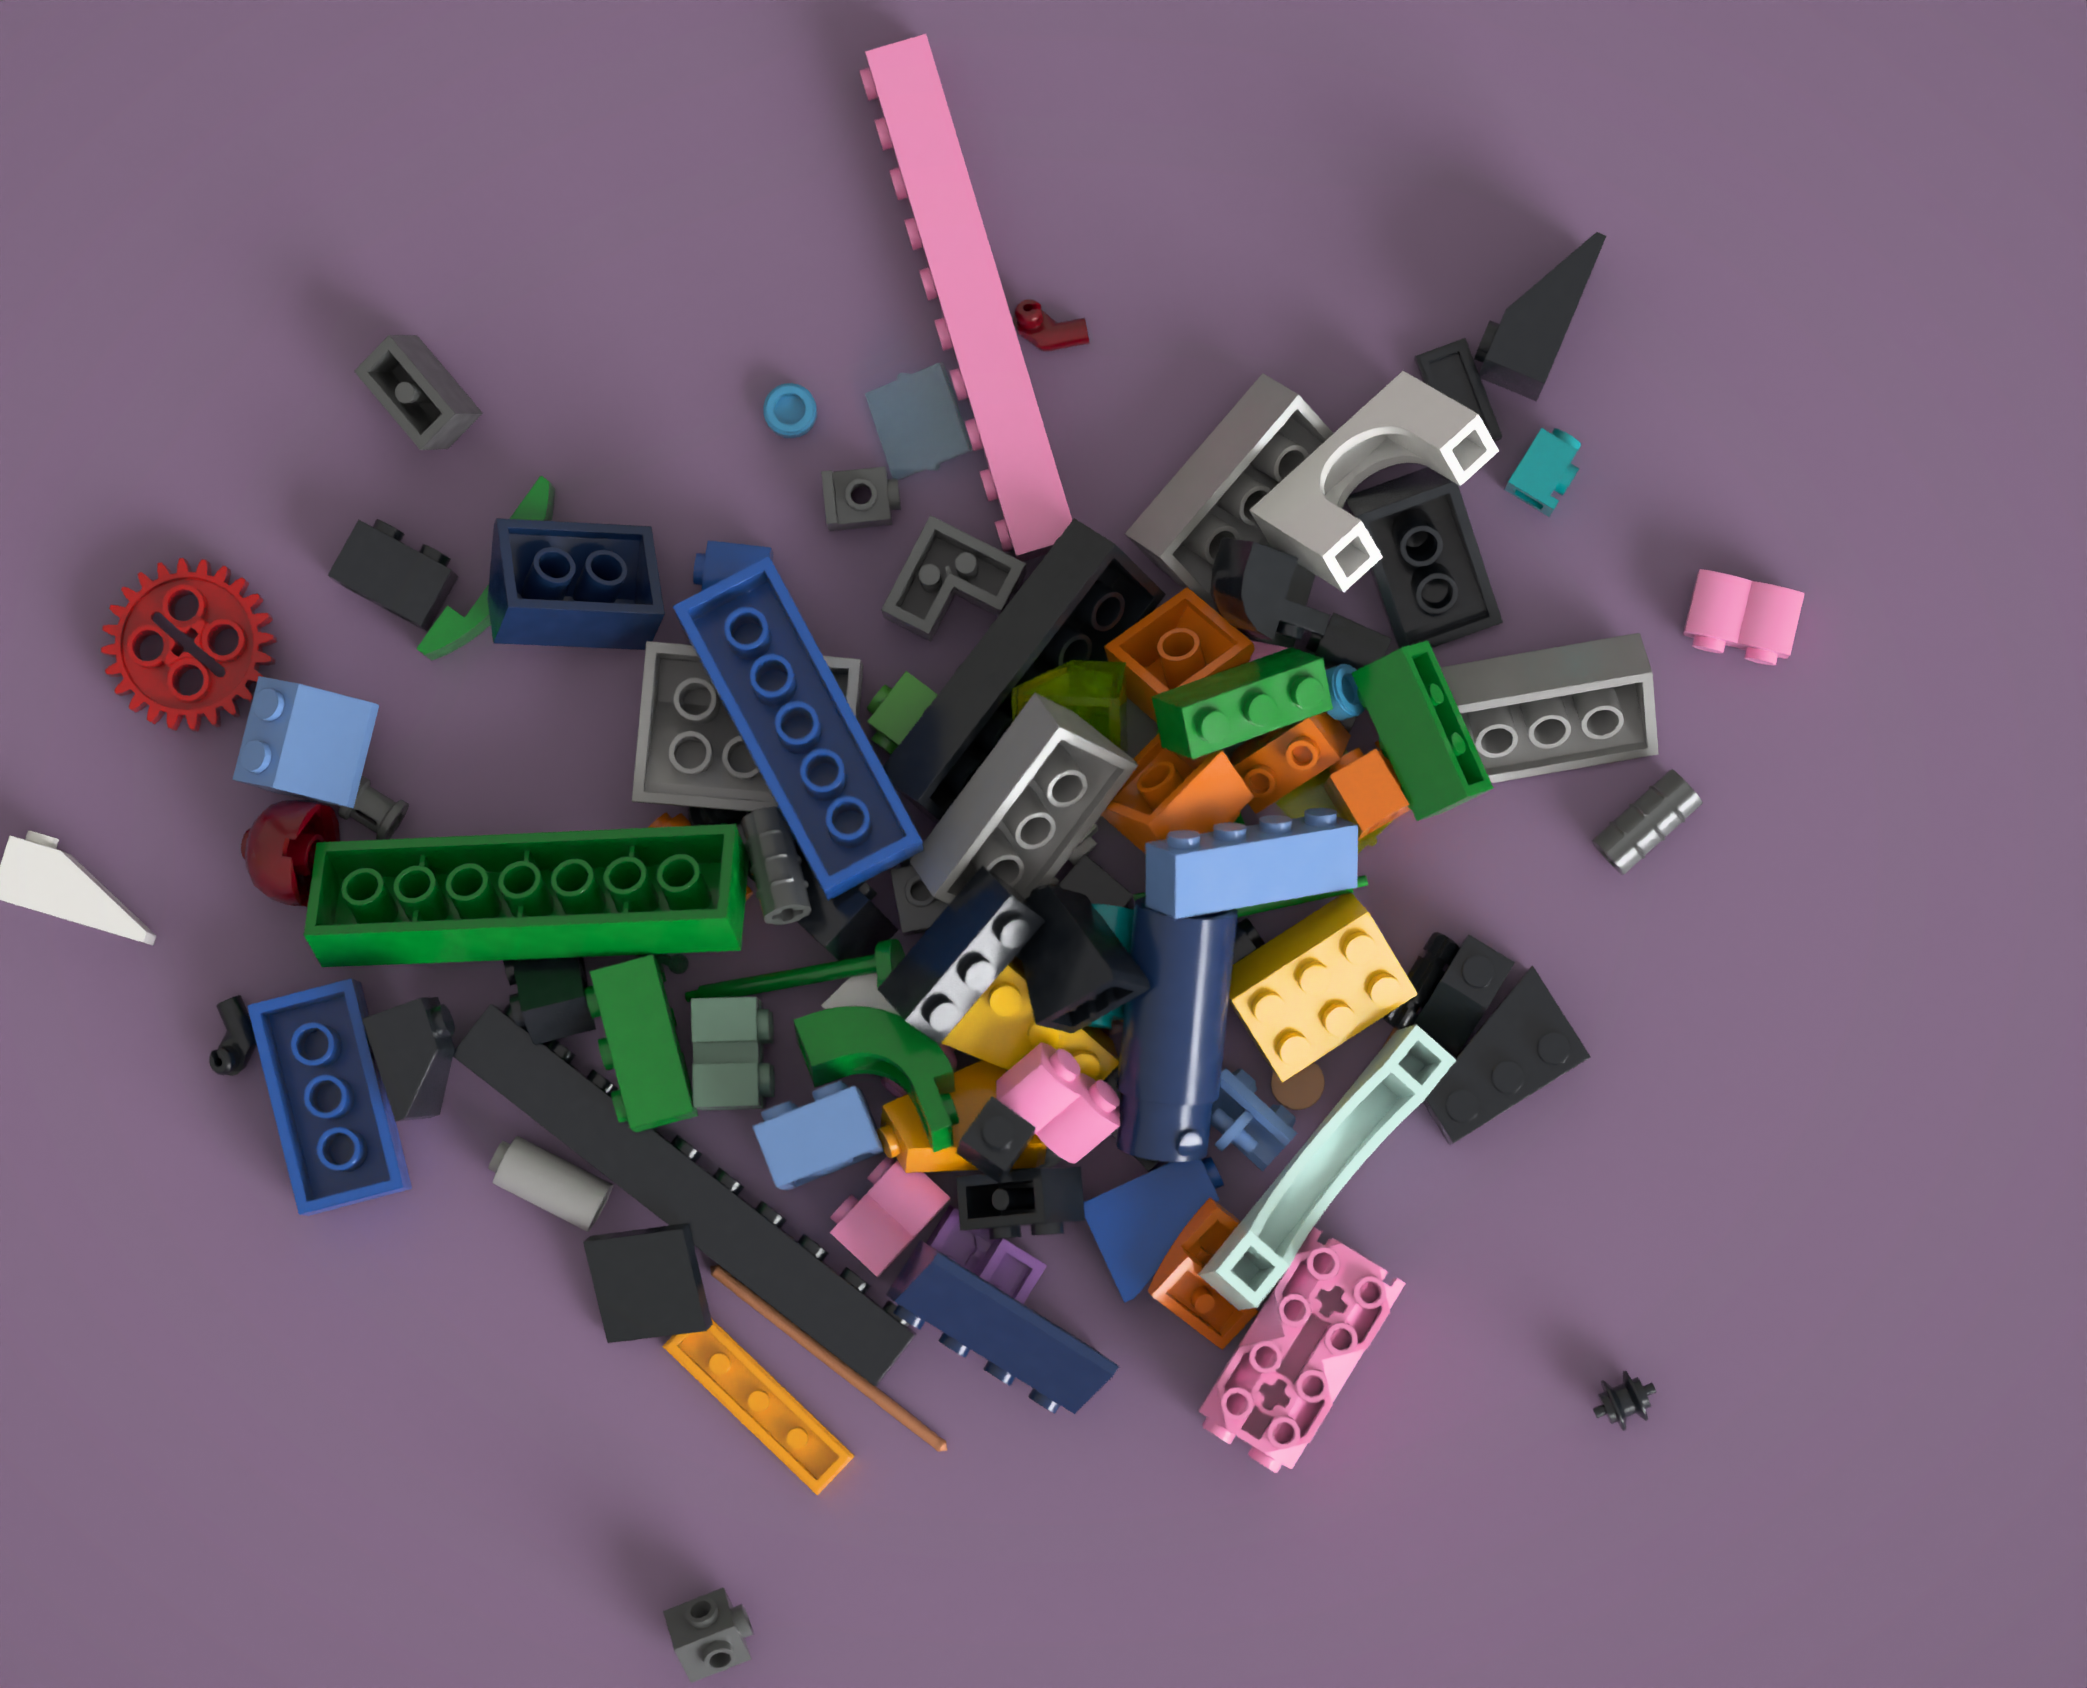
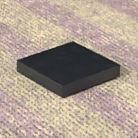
(648, 1283)

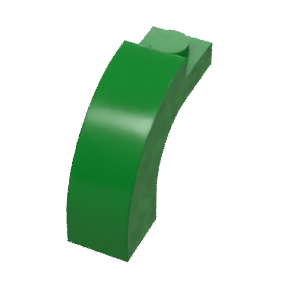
(882, 1043)

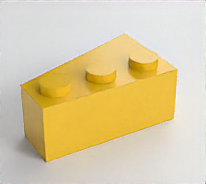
(1004, 1030)

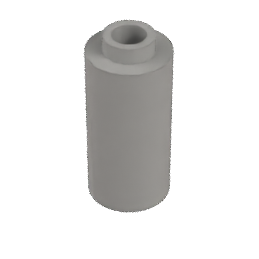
(550, 1182)

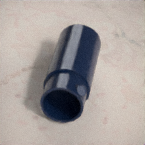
(1174, 1033)

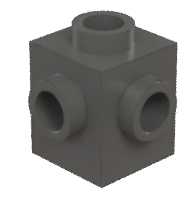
(709, 1634)

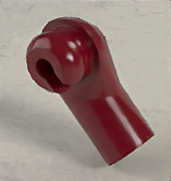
(1044, 331)

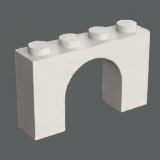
(1395, 427)

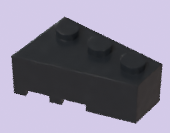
(847, 923)
(1506, 1060)

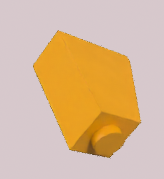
(905, 1137)

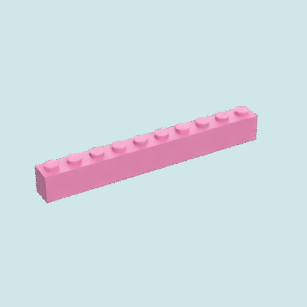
(970, 296)

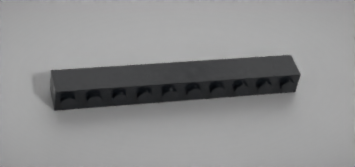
(681, 1191)

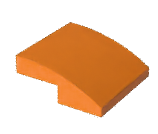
(1185, 1292)

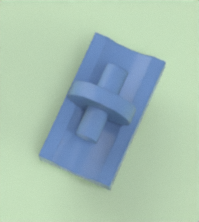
(1248, 1121)

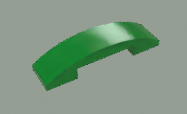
(453, 629)

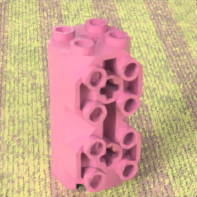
(1299, 1351)

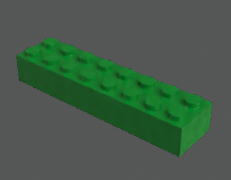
(528, 896)

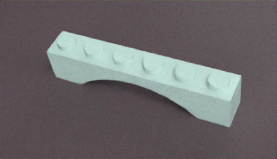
(1288, 1210)

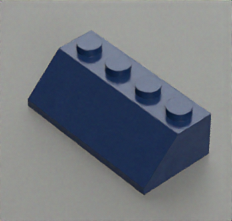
(999, 1329)

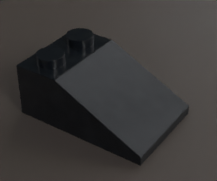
(1532, 329)
(1430, 559)

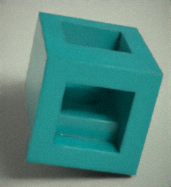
(1544, 470)

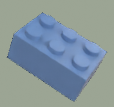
(818, 1136)

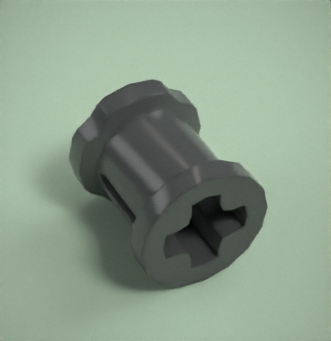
(375, 811)

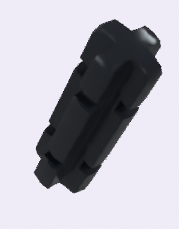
(1424, 978)

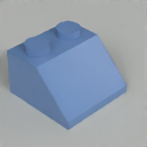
(305, 742)

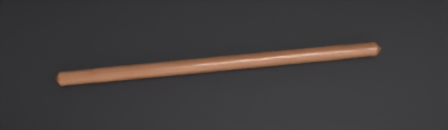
(828, 1358)

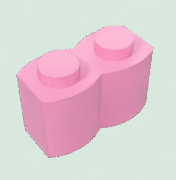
(1743, 616)
(1062, 1103)
(887, 1215)

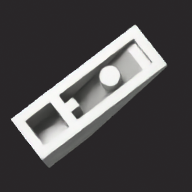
(58, 885)

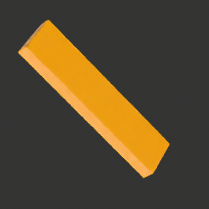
(761, 1404)

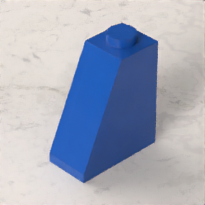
(1145, 1217)

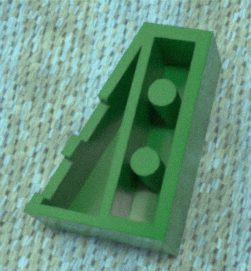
(641, 1044)

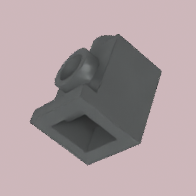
(844, 513)

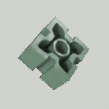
(730, 1053)

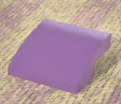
(992, 1260)

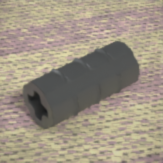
(1647, 821)
(775, 867)

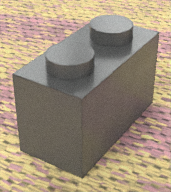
(418, 392)

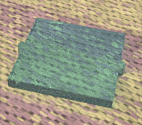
(918, 421)

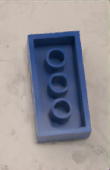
(328, 1097)

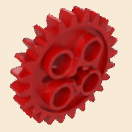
(158, 680)

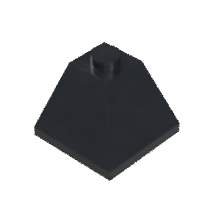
(413, 1055)

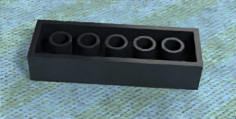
(1062, 613)

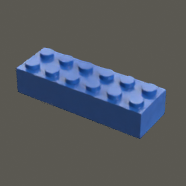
(798, 728)

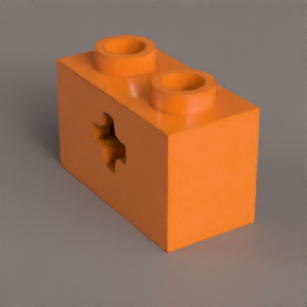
(1288, 757)

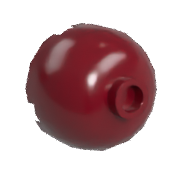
(283, 848)

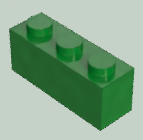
(1242, 702)
(1421, 730)

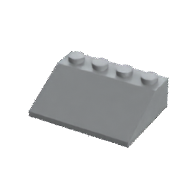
(688, 741)

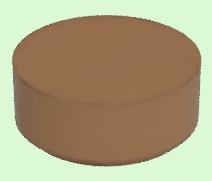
(1299, 1090)

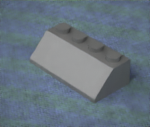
(1223, 479)
(1558, 707)
(1025, 803)

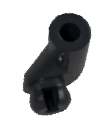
(238, 1041)

